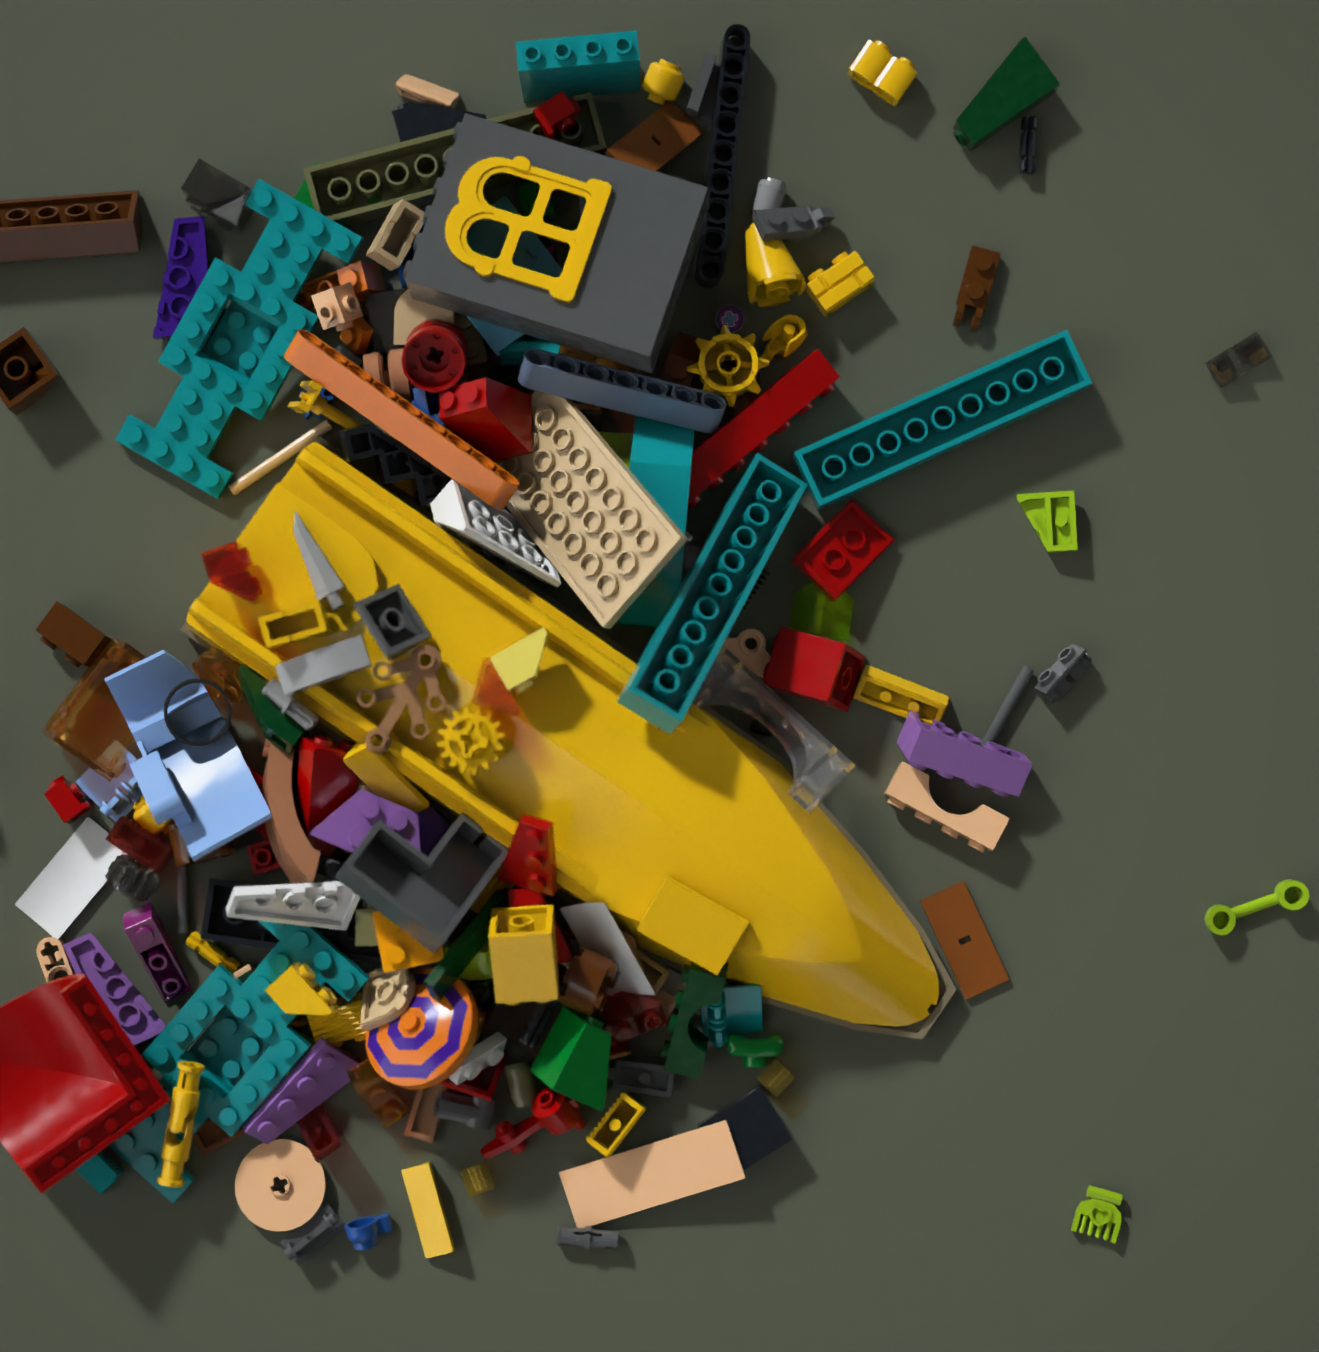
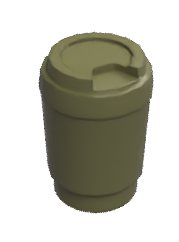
(521, 1083)

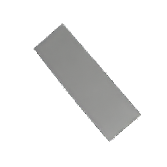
(324, 665)

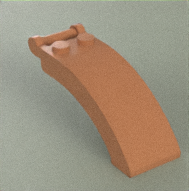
(284, 831)

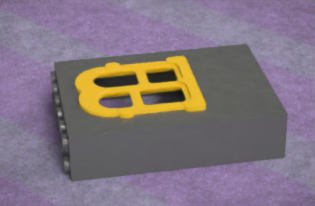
(621, 260)

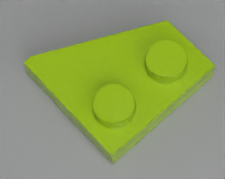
(1052, 518)

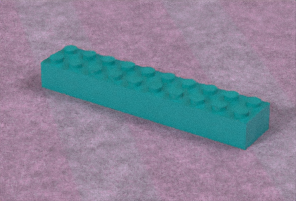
(942, 420)
(712, 594)

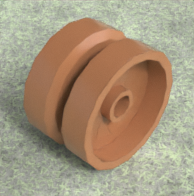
(391, 377)

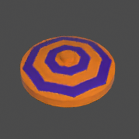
(427, 1039)

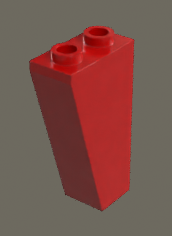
(322, 784)

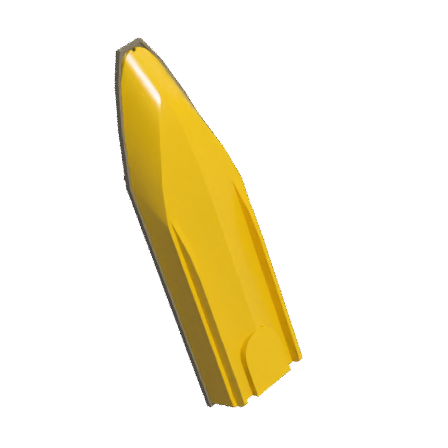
(619, 790)

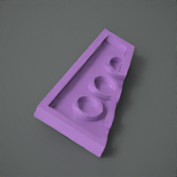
(115, 988)
(302, 1090)

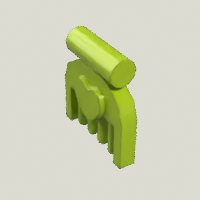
(1101, 1210)

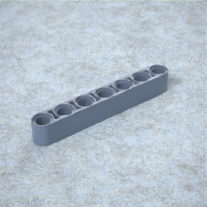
(621, 390)

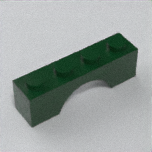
(688, 1045)

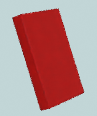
(842, 550)

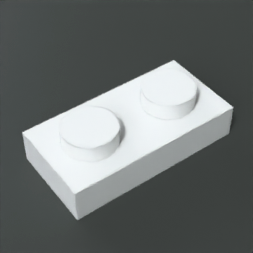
(480, 1056)

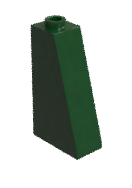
(1009, 93)

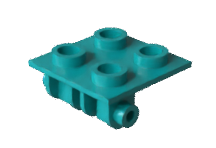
(736, 1013)

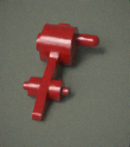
(550, 1111)

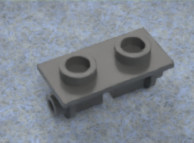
(1071, 662)
(312, 1235)

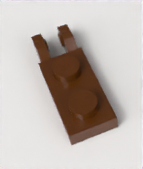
(976, 284)

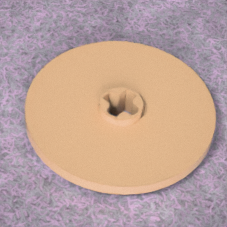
(273, 1208)

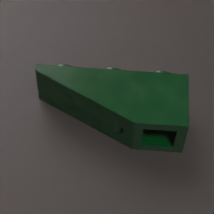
(276, 727)

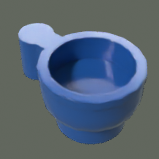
(364, 1230)

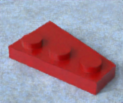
(532, 857)

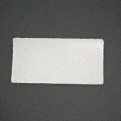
(70, 879)
(599, 933)

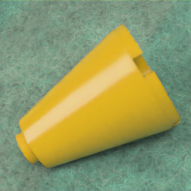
(770, 271)

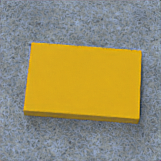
(692, 925)

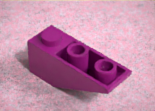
(156, 951)

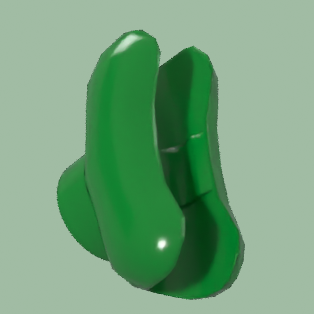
(755, 1050)

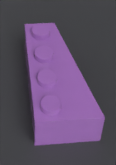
(963, 756)

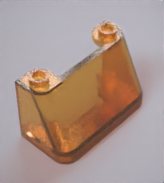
(89, 717)

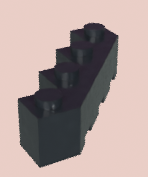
(393, 461)

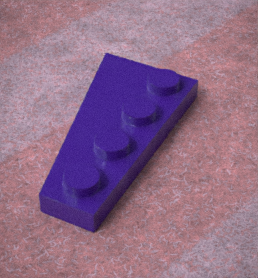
(184, 273)

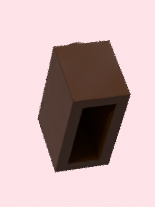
(72, 634)

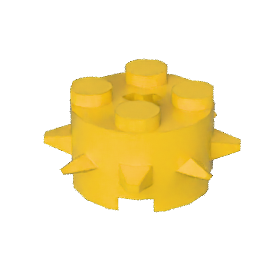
(740, 353)

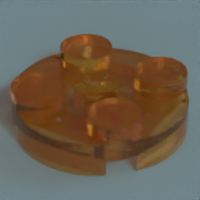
(218, 669)

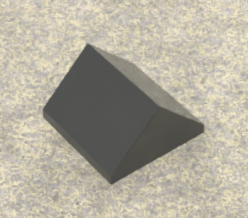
(392, 621)

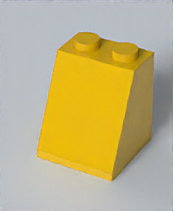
(524, 954)

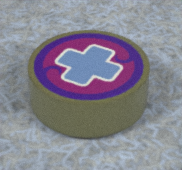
(731, 316)

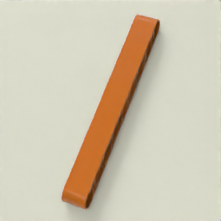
(401, 419)

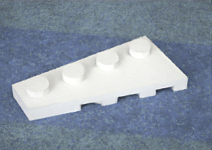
(303, 904)

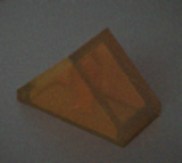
(492, 692)

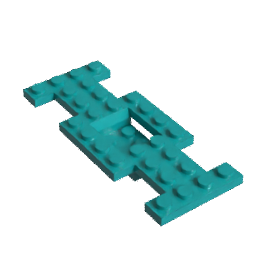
(245, 355)
(242, 1049)

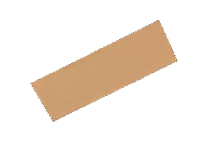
(652, 1175)

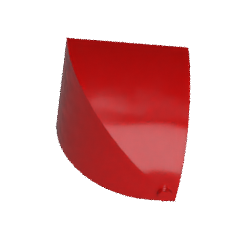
(67, 1079)

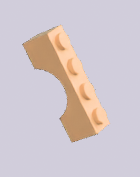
(911, 789)

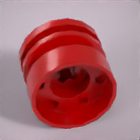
(428, 370)

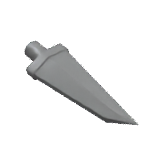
(323, 577)

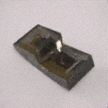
(1238, 360)

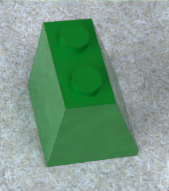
(575, 1058)

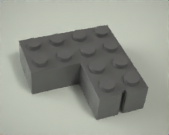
(420, 891)

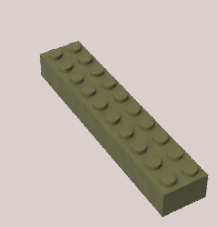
(412, 167)

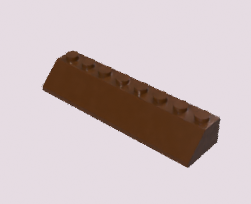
(70, 226)

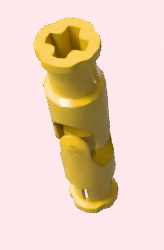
(182, 1111)

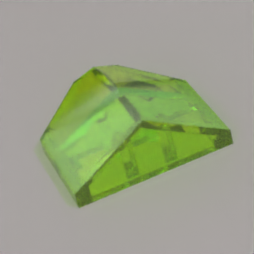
(819, 615)

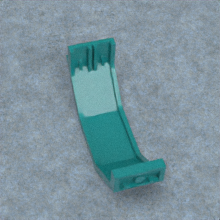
(663, 466)

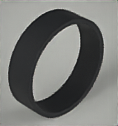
(208, 741)

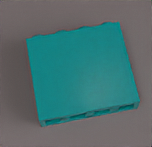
(579, 65)

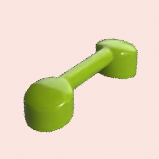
(1222, 919)

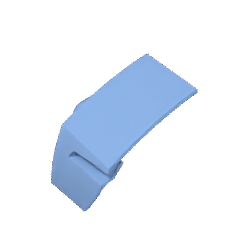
(198, 786)

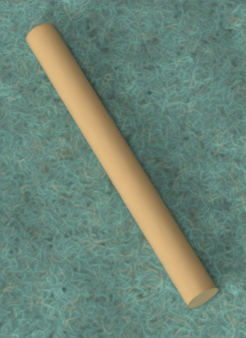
(280, 457)

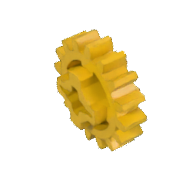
(457, 736)

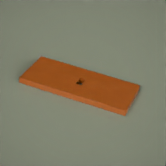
(668, 128)
(974, 962)

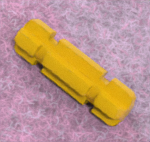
(212, 952)

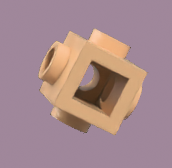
(337, 307)

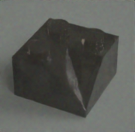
(218, 195)

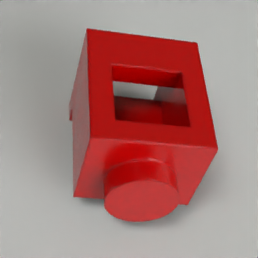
(556, 114)
(67, 799)

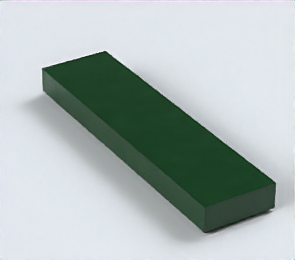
(464, 948)

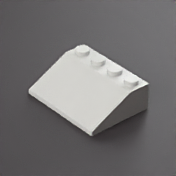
(492, 530)

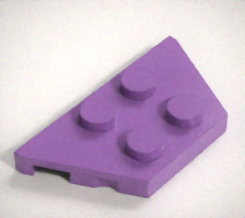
(357, 816)

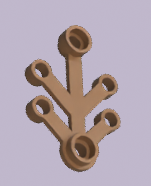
(405, 694)

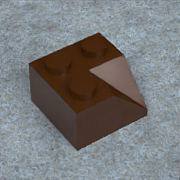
(24, 371)

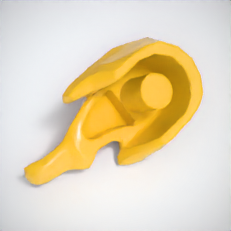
(785, 335)

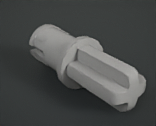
(290, 704)

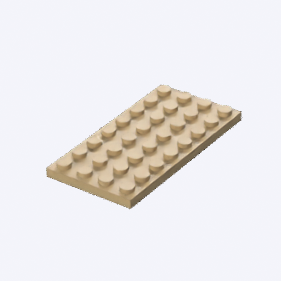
(589, 510)

